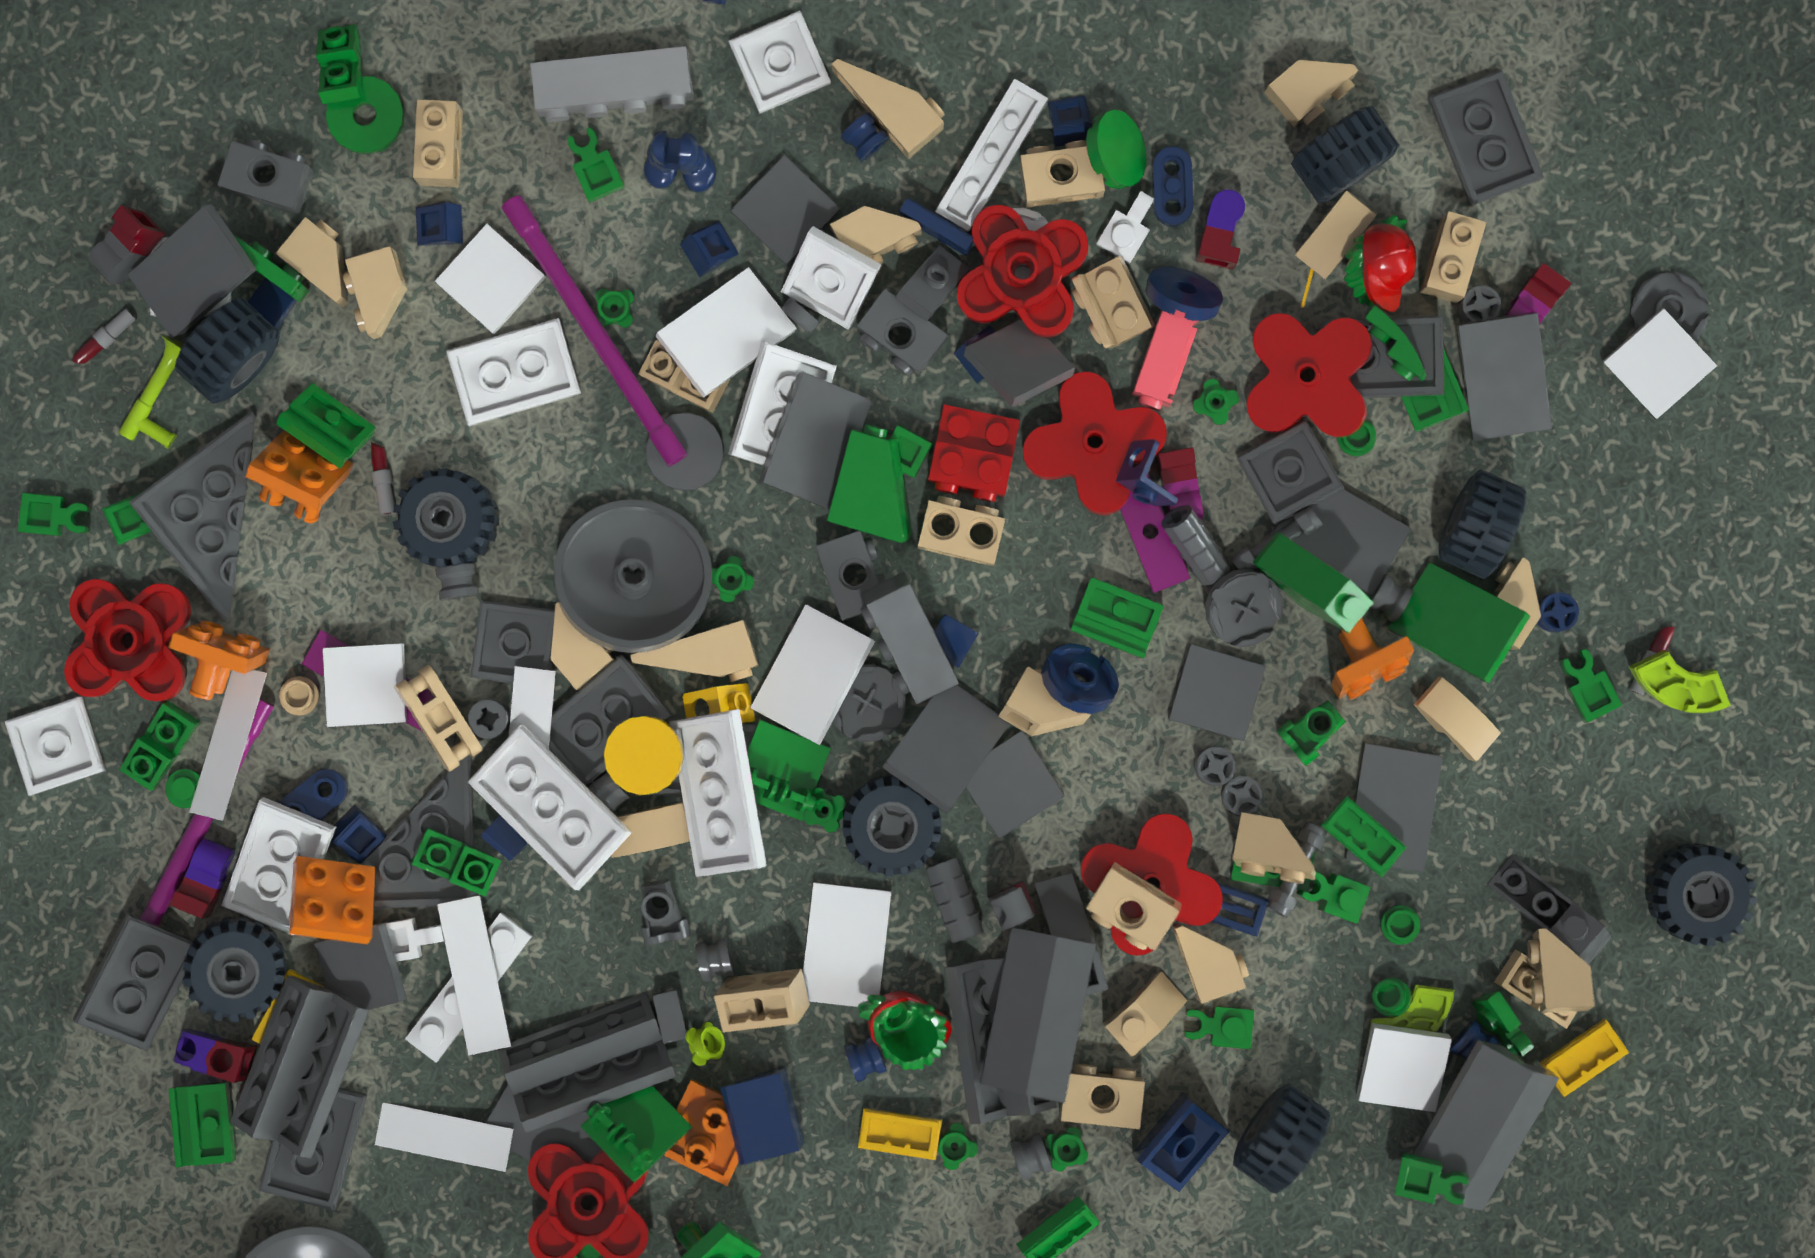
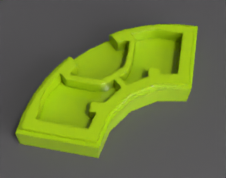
(1680, 688)
(1427, 1009)

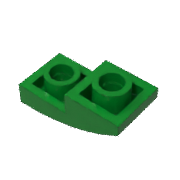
(340, 63)
(1402, 353)
(159, 746)
(456, 861)

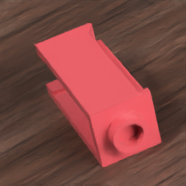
(1164, 360)

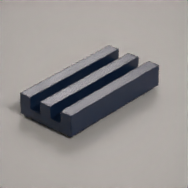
(937, 227)
(1257, 916)

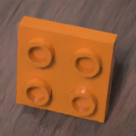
(296, 472)
(217, 655)
(1369, 662)
(332, 900)
(709, 1143)

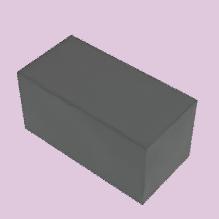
(670, 1015)

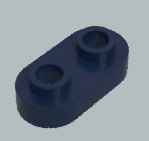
(1172, 187)
(309, 798)

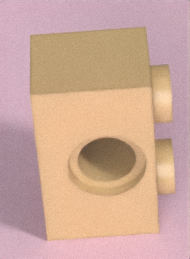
(1043, 189)
(1124, 886)
(1121, 1111)

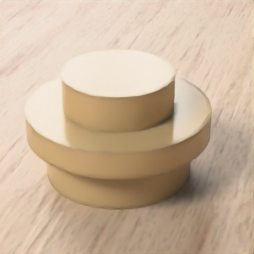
(299, 695)

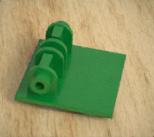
(784, 769)
(635, 1129)

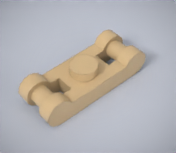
(438, 718)

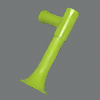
(137, 417)

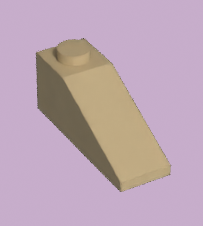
(896, 109)
(711, 653)

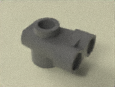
(664, 921)

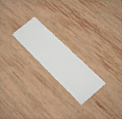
(533, 701)
(227, 744)
(474, 975)
(444, 1137)

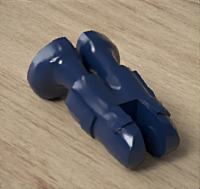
(670, 154)

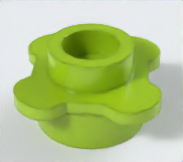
(713, 1041)

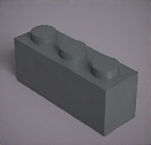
(908, 638)

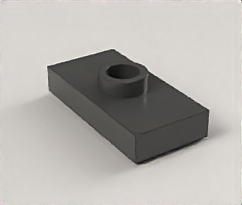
(932, 283)

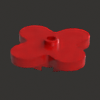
(1008, 244)
(1330, 397)
(1063, 449)
(106, 618)
(1163, 854)
(565, 1224)

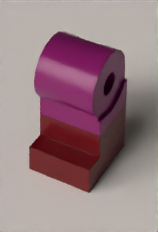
(1539, 292)
(1179, 478)

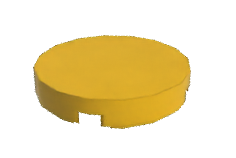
(643, 755)

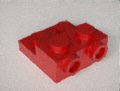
(973, 453)

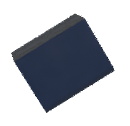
(762, 1116)
(1180, 1142)

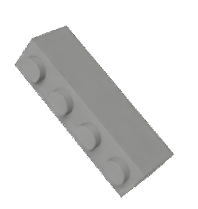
(612, 82)

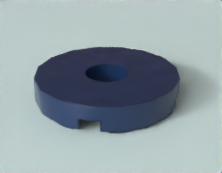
(1184, 291)
(1073, 693)

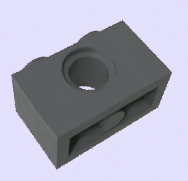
(243, 169)
(890, 313)
(839, 555)

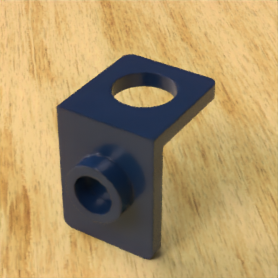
(1135, 478)

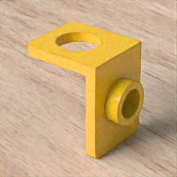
(721, 700)

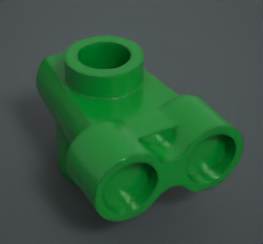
(1305, 737)

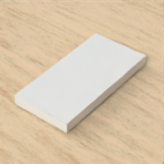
(719, 794)
(549, 807)

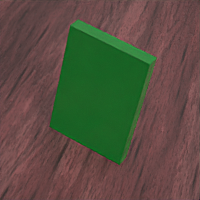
(1460, 622)

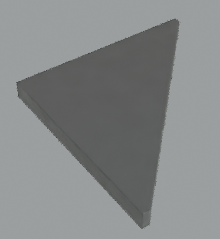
(200, 512)
(444, 809)

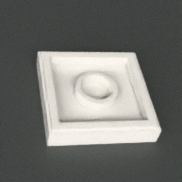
(779, 62)
(830, 277)
(490, 279)
(1659, 363)
(362, 685)
(55, 746)
(1403, 1067)

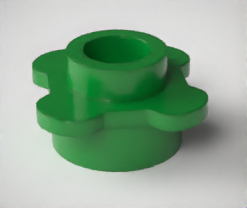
(622, 299)
(1226, 399)
(742, 581)
(835, 805)
(965, 1147)
(1076, 1152)

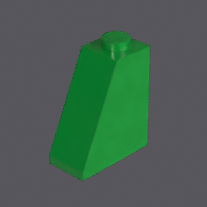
(872, 487)
(1312, 583)

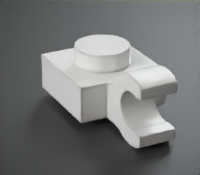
(1125, 233)
(407, 938)

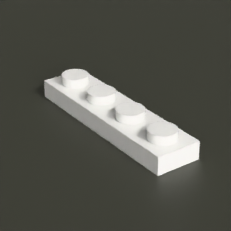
(991, 155)
(442, 1019)

